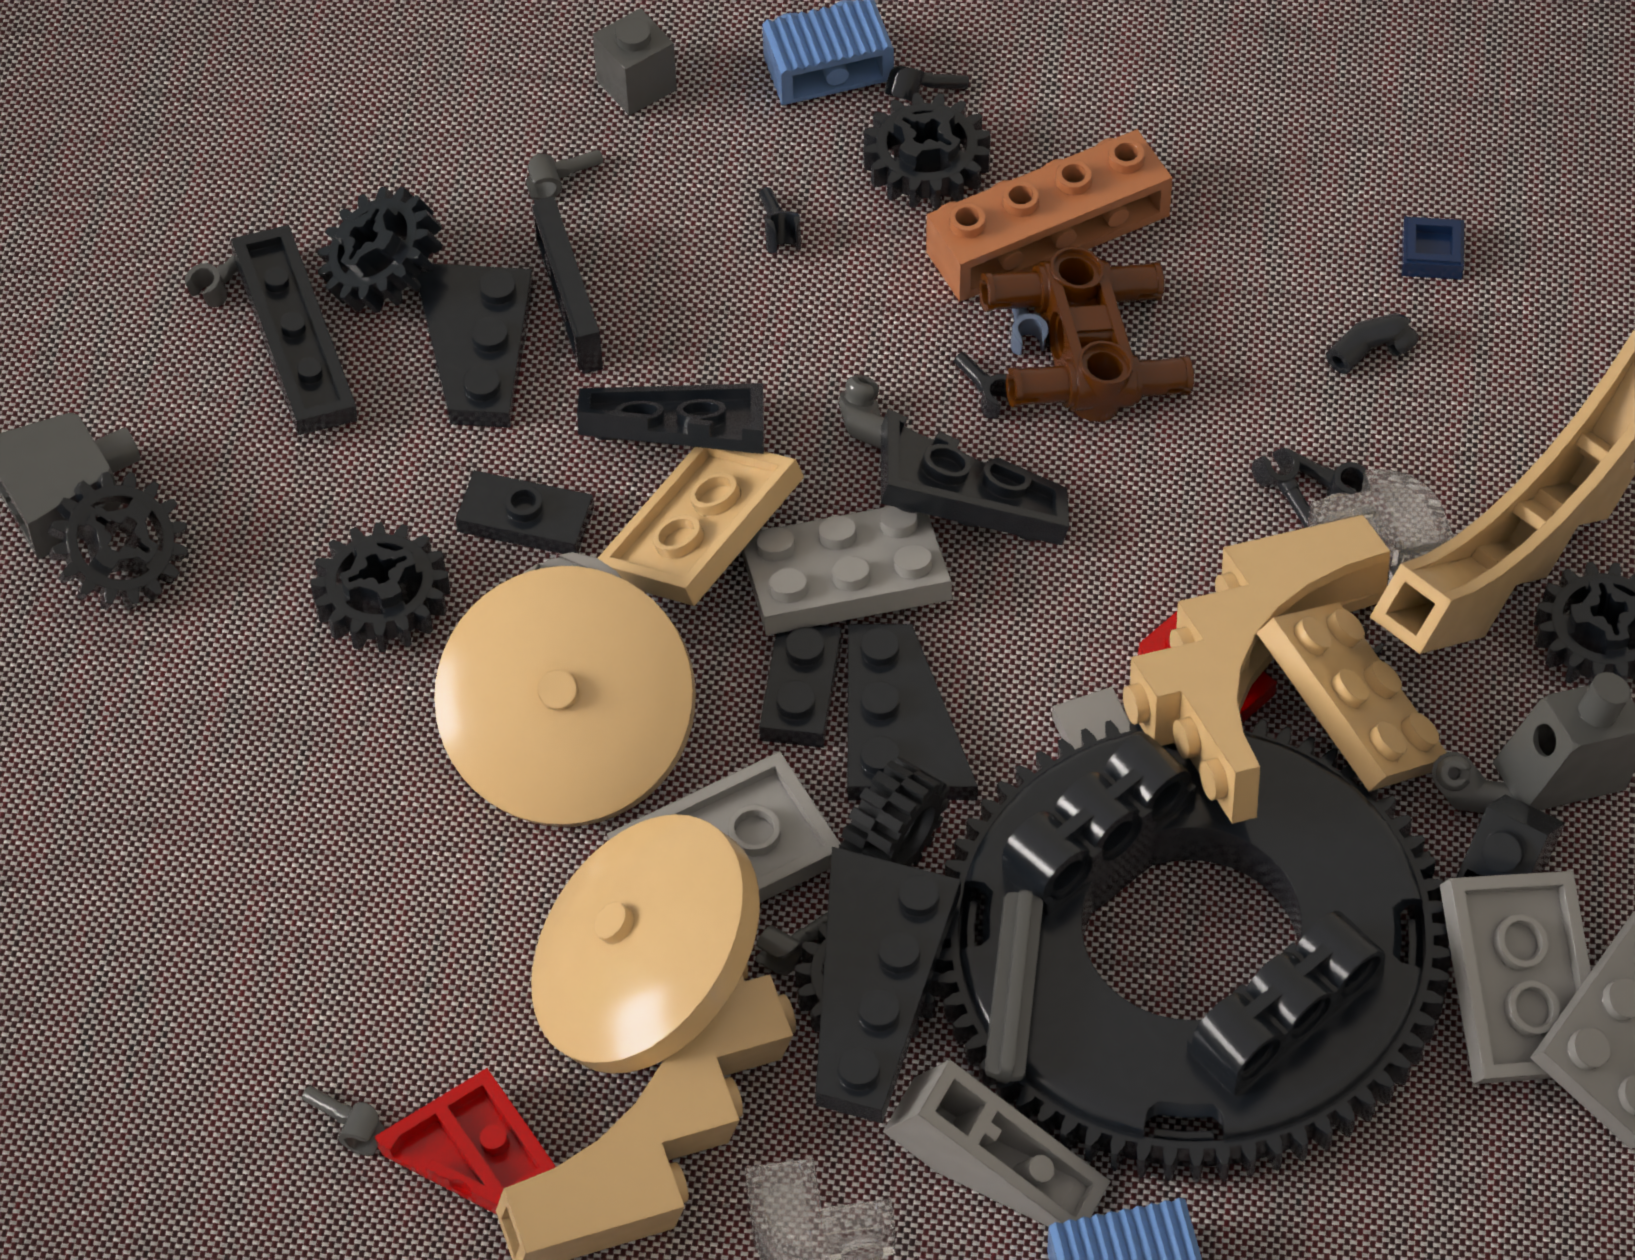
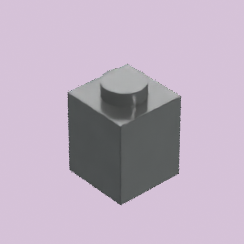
(635, 61)

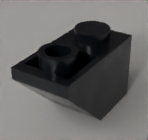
(1511, 840)

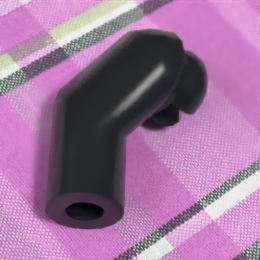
(1369, 334)

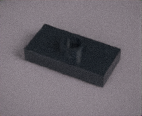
(524, 513)

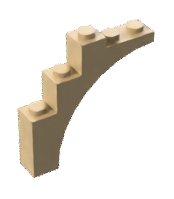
(1577, 481)
(1215, 656)
(624, 1180)

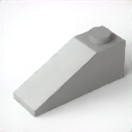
(992, 1147)

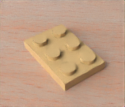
(700, 521)
(1353, 694)

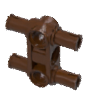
(1085, 334)

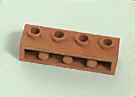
(1059, 206)

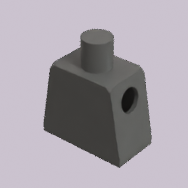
(47, 462)
(1573, 745)

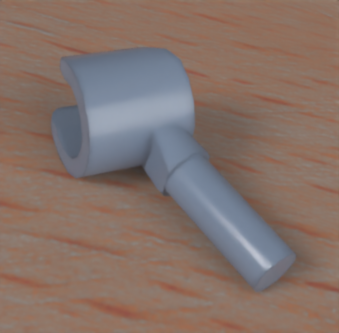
(1027, 324)

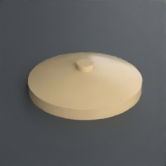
(565, 696)
(645, 944)

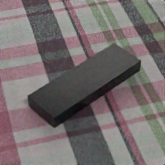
(567, 285)

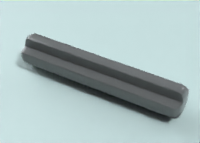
(1014, 987)

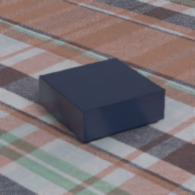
(1432, 248)

